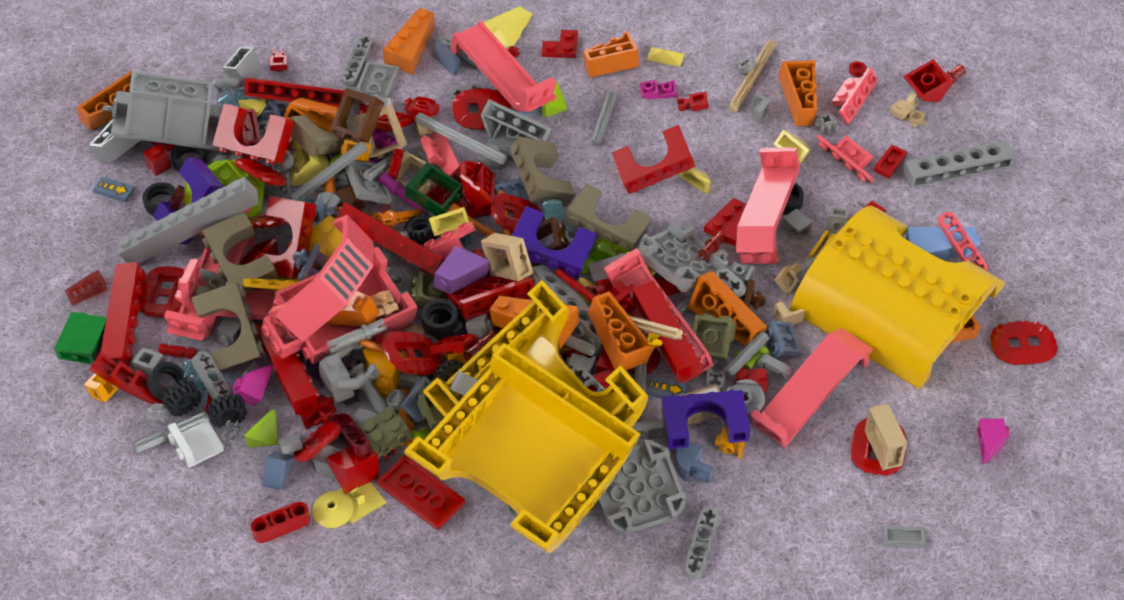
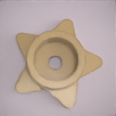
(916, 114)

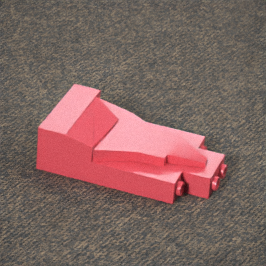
(315, 346)

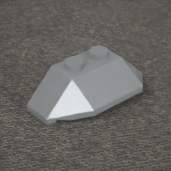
(506, 125)

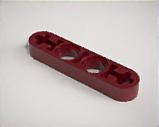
(352, 434)

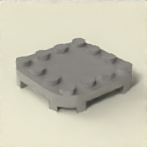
(676, 256)
(643, 491)

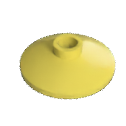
(335, 516)

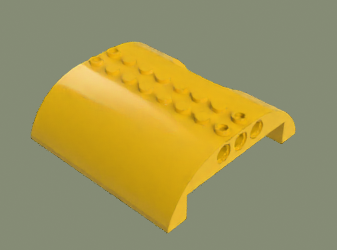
(891, 294)
(536, 337)
(529, 446)

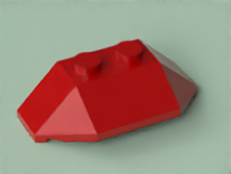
(477, 183)

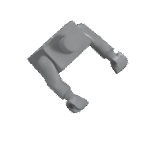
(239, 67)
(337, 377)

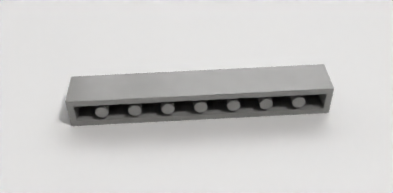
(188, 221)

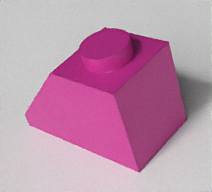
(253, 385)
(991, 436)

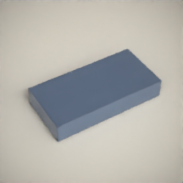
(446, 57)

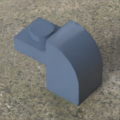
(689, 464)

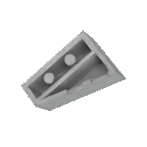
(108, 147)

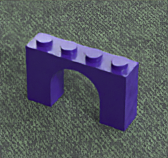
(201, 182)
(569, 260)
(727, 405)

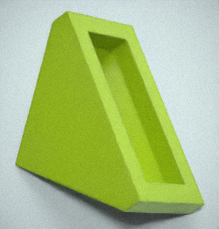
(555, 106)
(264, 432)

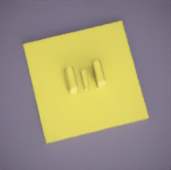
(364, 500)

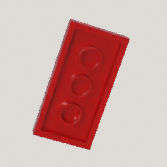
(421, 492)

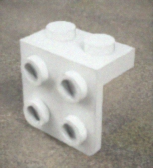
(195, 443)

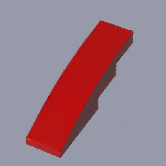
(124, 378)

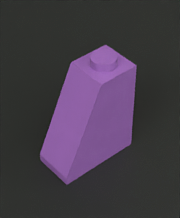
(460, 270)

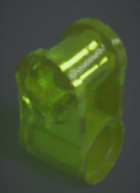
(604, 249)

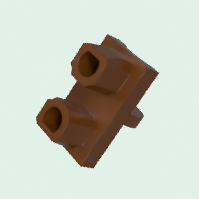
(755, 300)

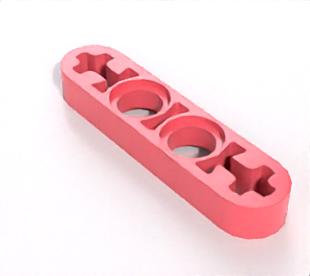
(964, 243)

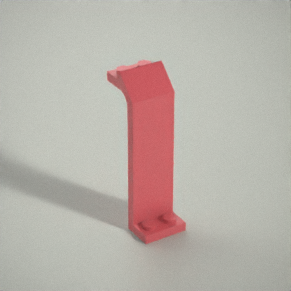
(503, 69)
(766, 205)
(633, 270)
(260, 299)
(186, 322)
(811, 386)

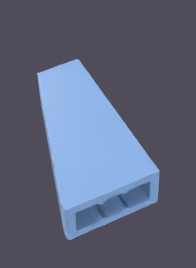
(935, 242)

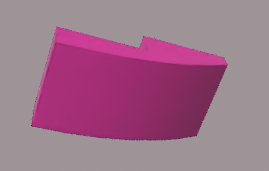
(653, 90)
(383, 139)

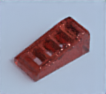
(94, 290)

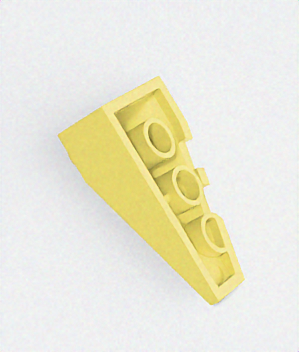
(509, 25)
(306, 166)

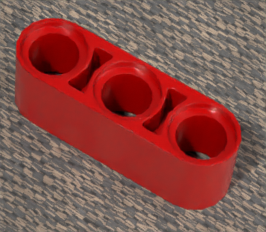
(270, 522)

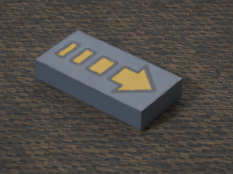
(114, 189)
(663, 387)

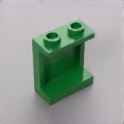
(80, 338)

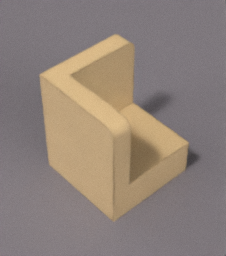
(786, 315)

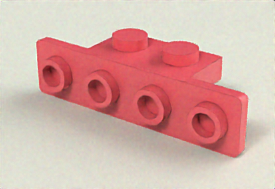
(853, 94)
(441, 153)
(851, 153)
(446, 243)

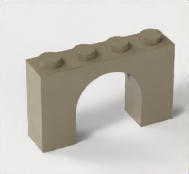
(318, 141)
(539, 187)
(582, 215)
(222, 238)
(247, 346)

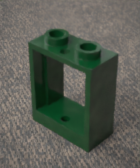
(442, 179)

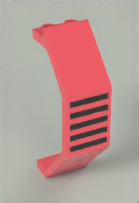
(331, 287)

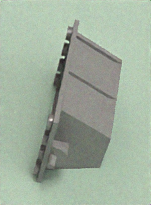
(166, 111)

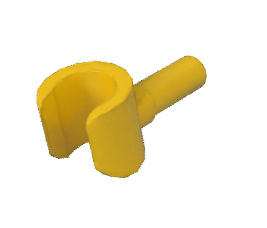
(653, 340)

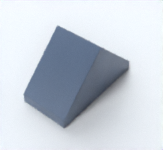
(277, 470)

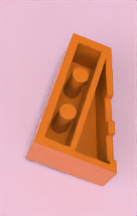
(611, 57)
(319, 113)
(357, 312)

